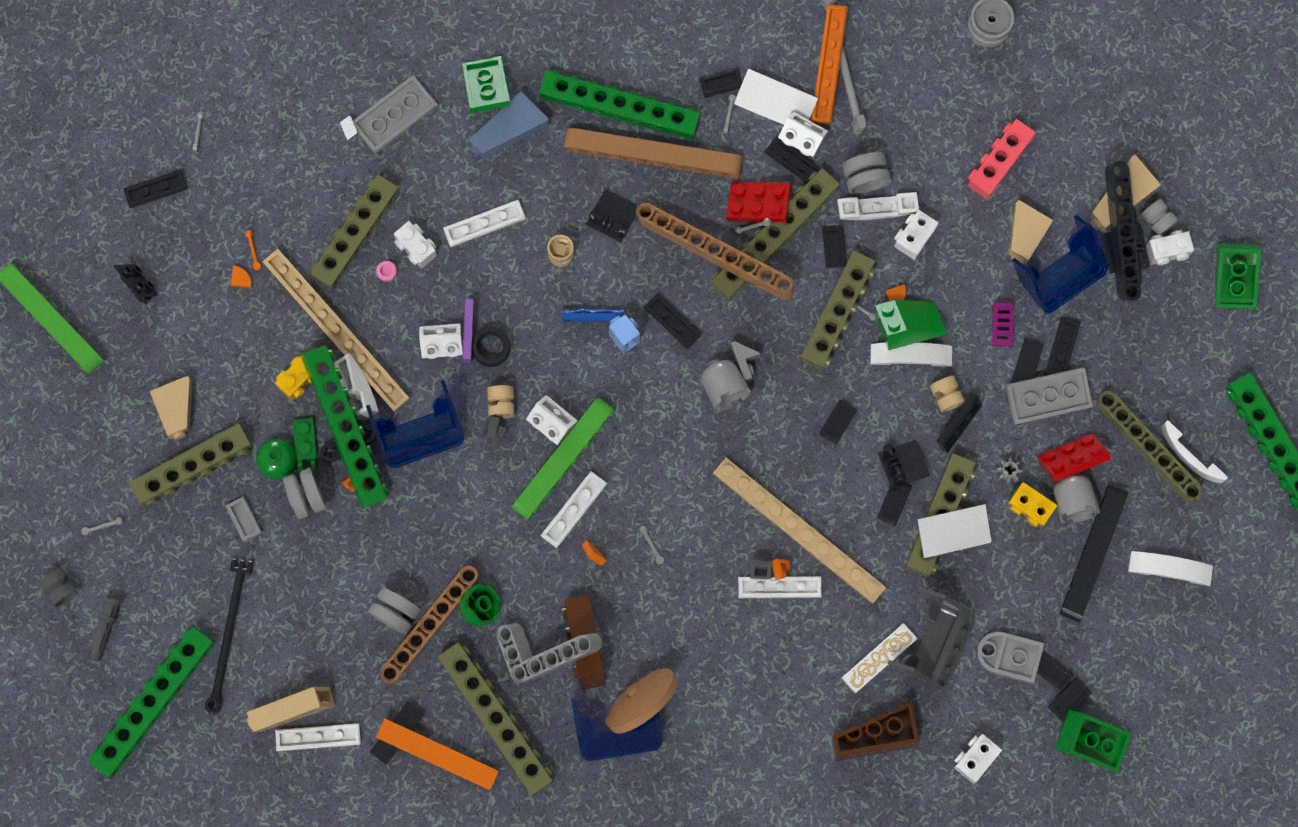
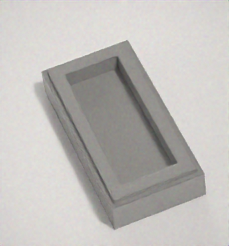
(243, 519)

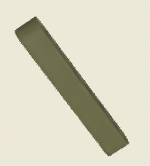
(1159, 450)

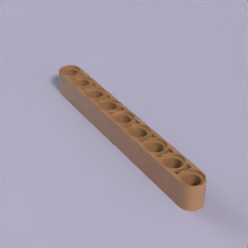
(653, 152)
(721, 257)

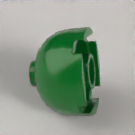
(276, 459)
(480, 605)

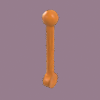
(256, 266)

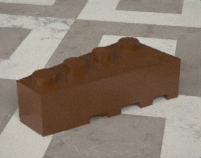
(581, 622)
(878, 735)

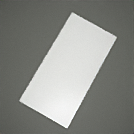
(773, 98)
(954, 531)

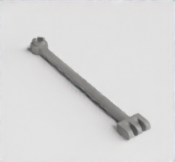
(859, 121)

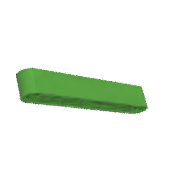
(50, 319)
(562, 458)

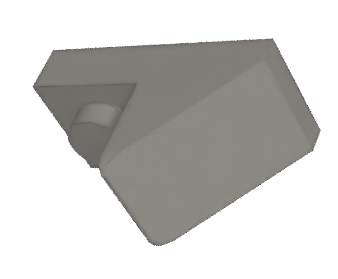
(743, 355)

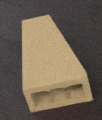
(1142, 186)
(290, 708)

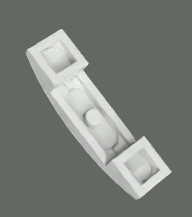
(877, 208)
(912, 354)
(1172, 435)
(1170, 567)

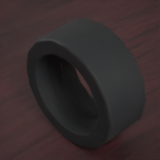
(488, 331)

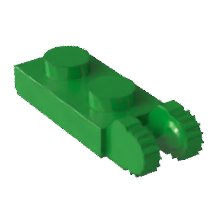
(305, 443)

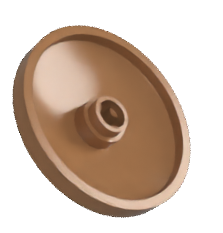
(641, 700)

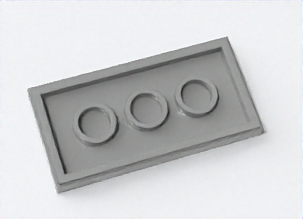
(394, 114)
(1049, 395)

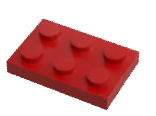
(758, 201)
(1073, 457)

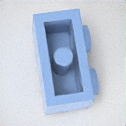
(624, 333)

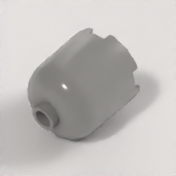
(724, 384)
(1075, 499)

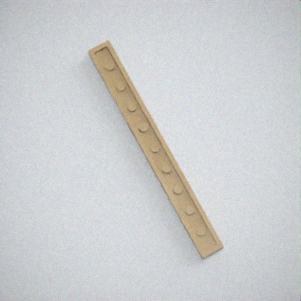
(335, 329)
(799, 530)

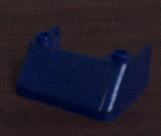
(1068, 274)
(420, 436)
(607, 744)

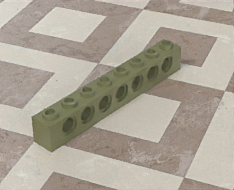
(828, 187)
(450, 659)

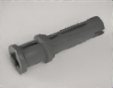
(105, 619)

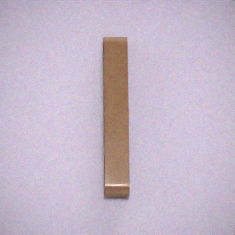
(428, 635)

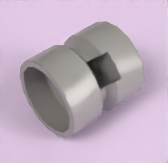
(1159, 217)

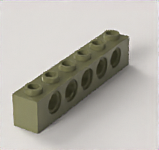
(343, 260)
(856, 264)
(956, 465)
(142, 485)

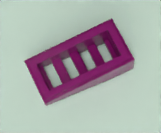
(1010, 316)

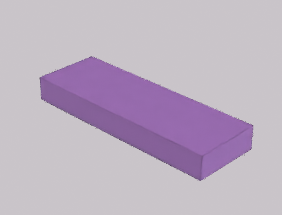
(467, 341)

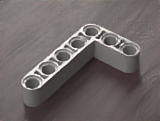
(521, 661)

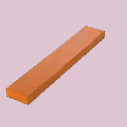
(829, 64)
(437, 754)

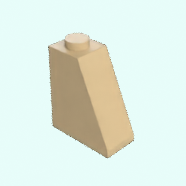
(1026, 231)
(174, 406)

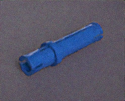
(586, 315)

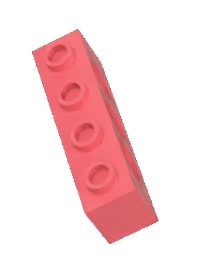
(986, 185)

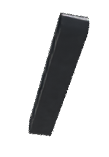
(1127, 221)
(1094, 553)

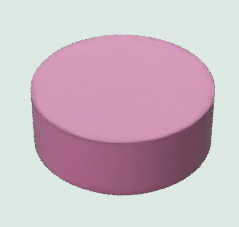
(386, 271)

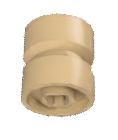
(560, 250)
(947, 394)
(500, 399)

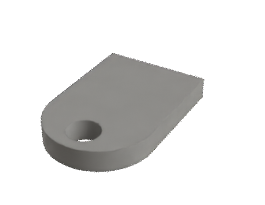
(1013, 656)

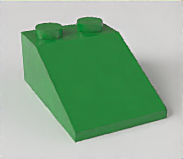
(1237, 275)
(908, 322)
(1093, 740)

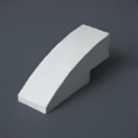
(357, 386)

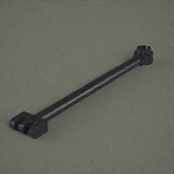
(240, 571)

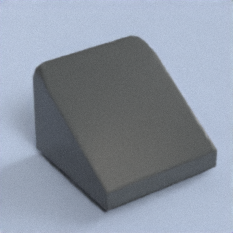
(760, 569)

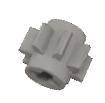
(1013, 467)

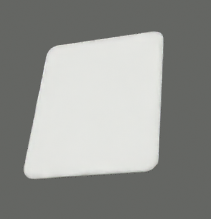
(348, 127)

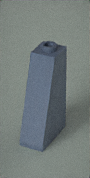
(508, 127)

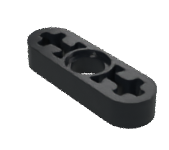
(336, 456)

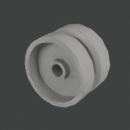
(990, 22)
(866, 173)
(305, 493)
(395, 608)

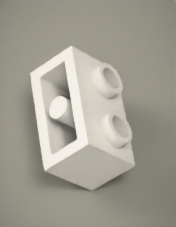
(802, 134)
(916, 234)
(419, 249)
(1164, 249)
(441, 341)
(551, 420)
(979, 760)

